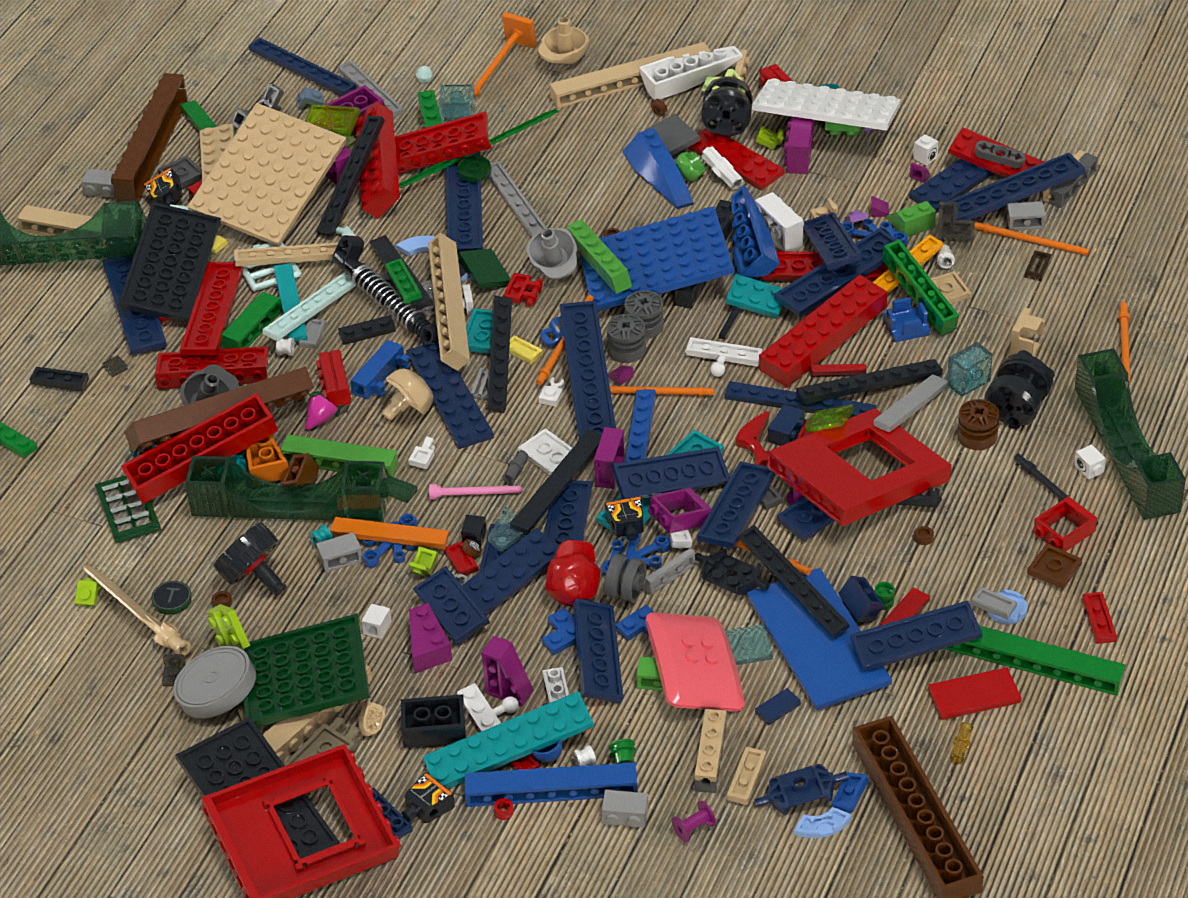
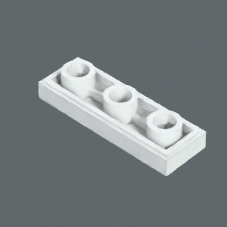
(555, 683)

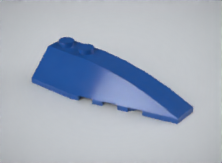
(654, 162)
(754, 247)

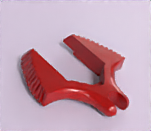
(751, 434)

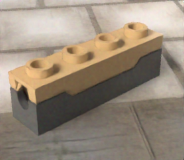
(1060, 194)
(710, 751)

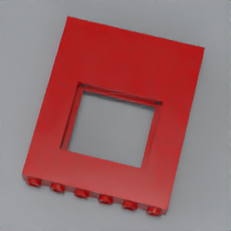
(841, 488)
(260, 847)

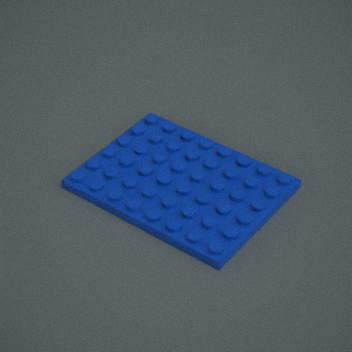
(664, 256)

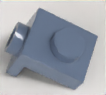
(309, 96)

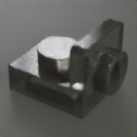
(173, 665)

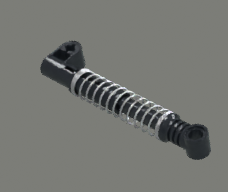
(363, 275)

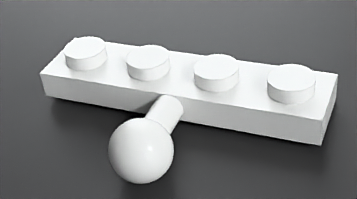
(722, 352)
(480, 710)

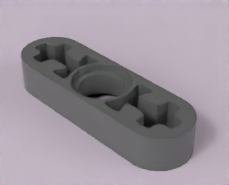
(1011, 161)

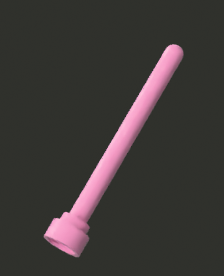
(436, 491)

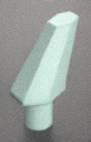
(344, 231)

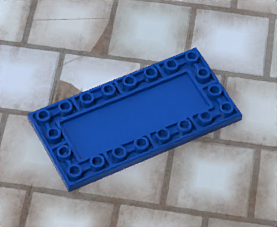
(823, 665)

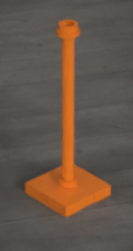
(516, 30)

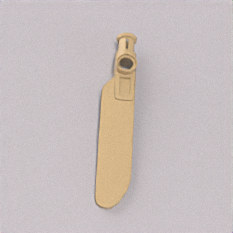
(165, 632)

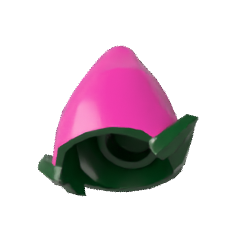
(319, 410)

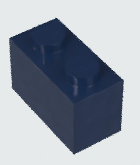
(786, 425)
(861, 599)

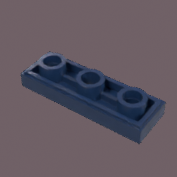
(399, 824)

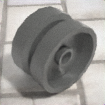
(625, 578)

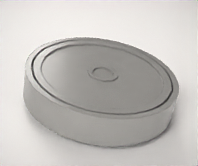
(214, 682)

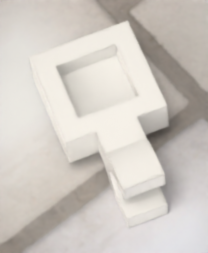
(423, 455)

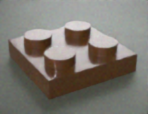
(1054, 566)

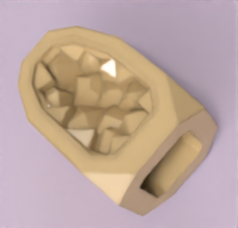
(371, 718)

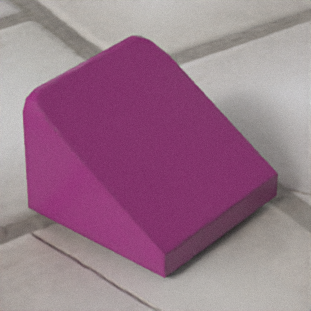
(919, 172)
(879, 207)
(621, 374)

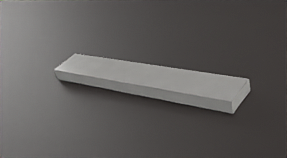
(360, 78)
(910, 403)

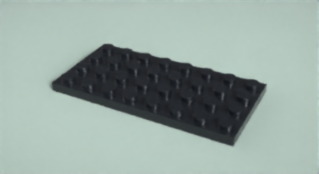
(169, 262)
(244, 754)

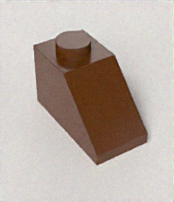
(301, 470)

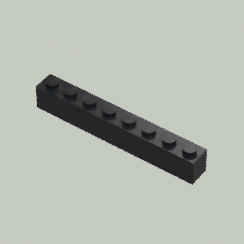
(688, 295)

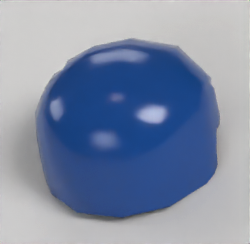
(549, 753)

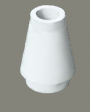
(945, 257)

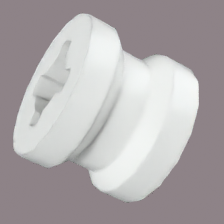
(285, 346)
(585, 756)

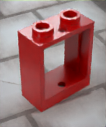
(1075, 513)

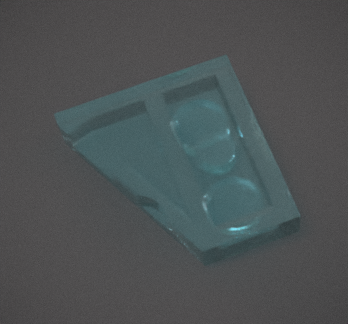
(502, 535)

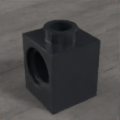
(474, 528)

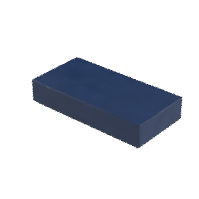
(777, 706)

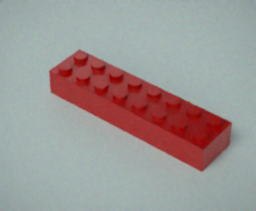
(380, 175)
(823, 331)
(217, 436)

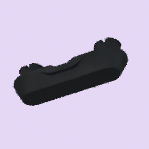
(931, 500)

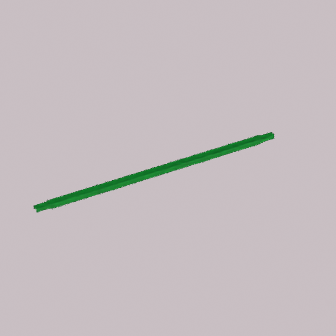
(494, 140)

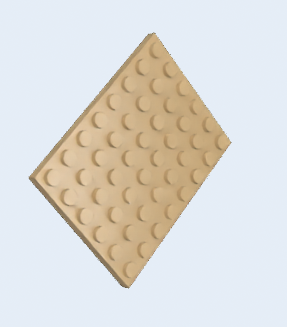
(267, 174)

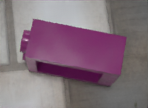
(608, 452)
(685, 498)

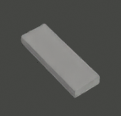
(670, 571)

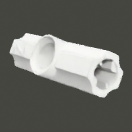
(722, 168)

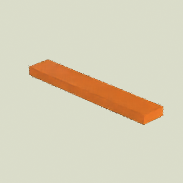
(391, 532)

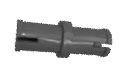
(515, 467)

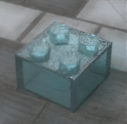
(456, 101)
(969, 369)

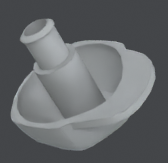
(553, 252)

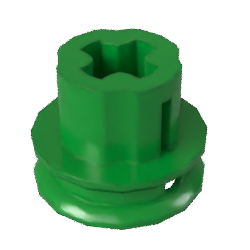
(623, 750)

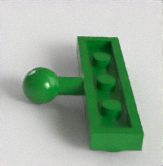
(16, 442)

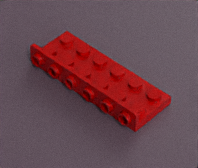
(442, 142)
(246, 364)

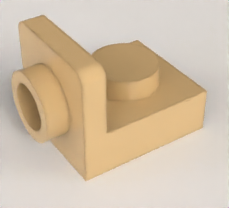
(831, 207)

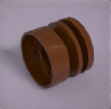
(978, 424)

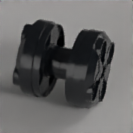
(727, 106)
(1020, 388)

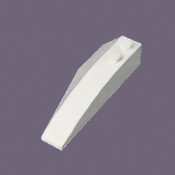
(677, 75)

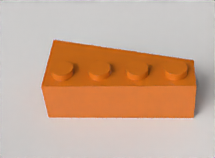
(266, 460)

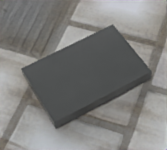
(675, 134)

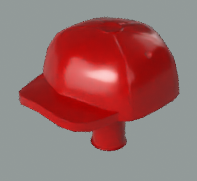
(573, 573)

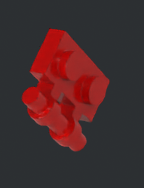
(518, 288)

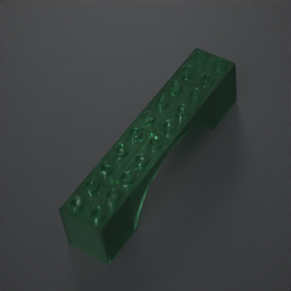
(108, 234)
(1150, 478)
(225, 490)

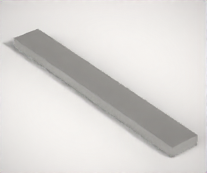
(515, 199)

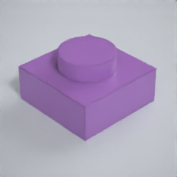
(856, 216)

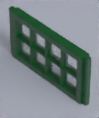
(124, 510)

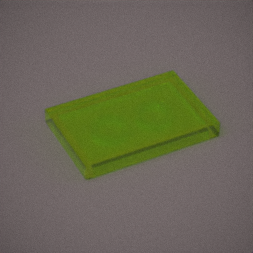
(334, 118)
(829, 418)

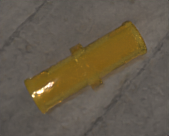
(961, 742)

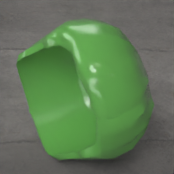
(690, 166)

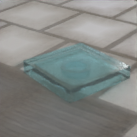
(749, 644)

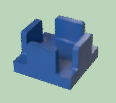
(906, 322)

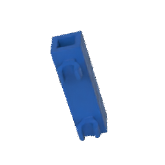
(375, 371)

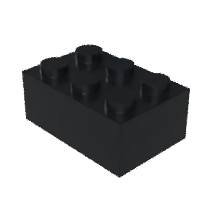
(433, 720)

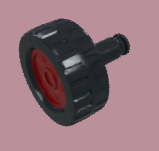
(249, 556)

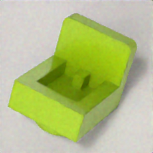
(769, 138)
(424, 562)
(87, 592)

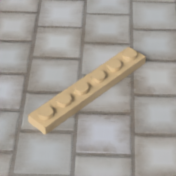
(284, 254)

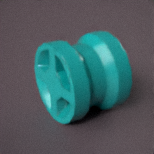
(320, 535)

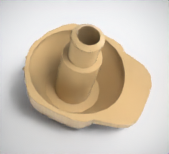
(563, 43)
(411, 392)

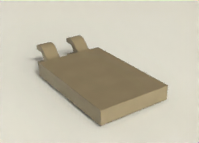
(327, 738)

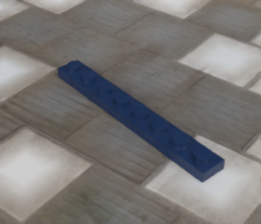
(302, 67)
(777, 397)

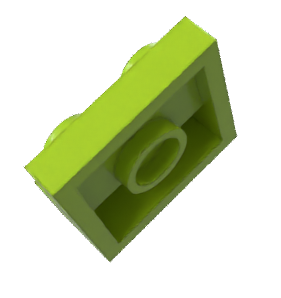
(227, 627)

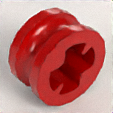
(501, 803)

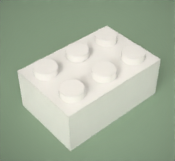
(782, 222)

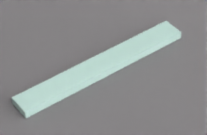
(309, 307)

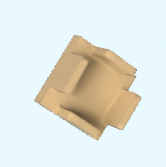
(1020, 333)

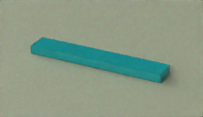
(289, 296)

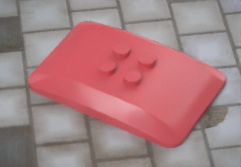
(695, 662)

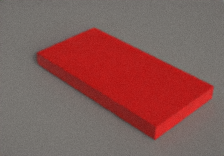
(974, 693)

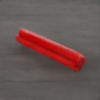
(838, 369)

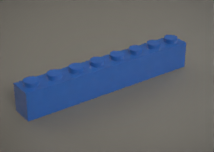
(549, 784)

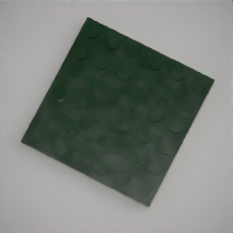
(307, 671)

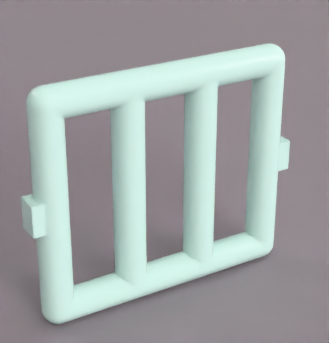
(249, 277)

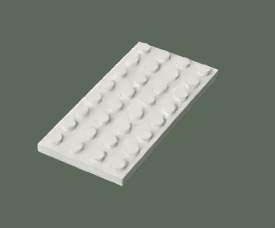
(827, 104)

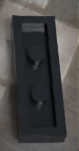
(366, 330)
(59, 378)

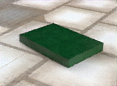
(484, 268)

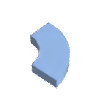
(414, 245)
(822, 825)

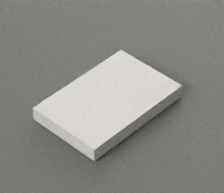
(545, 450)

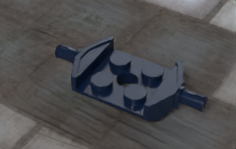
(785, 794)

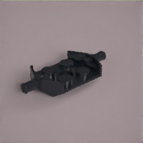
(719, 566)

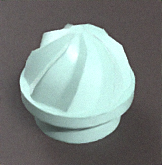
(424, 74)

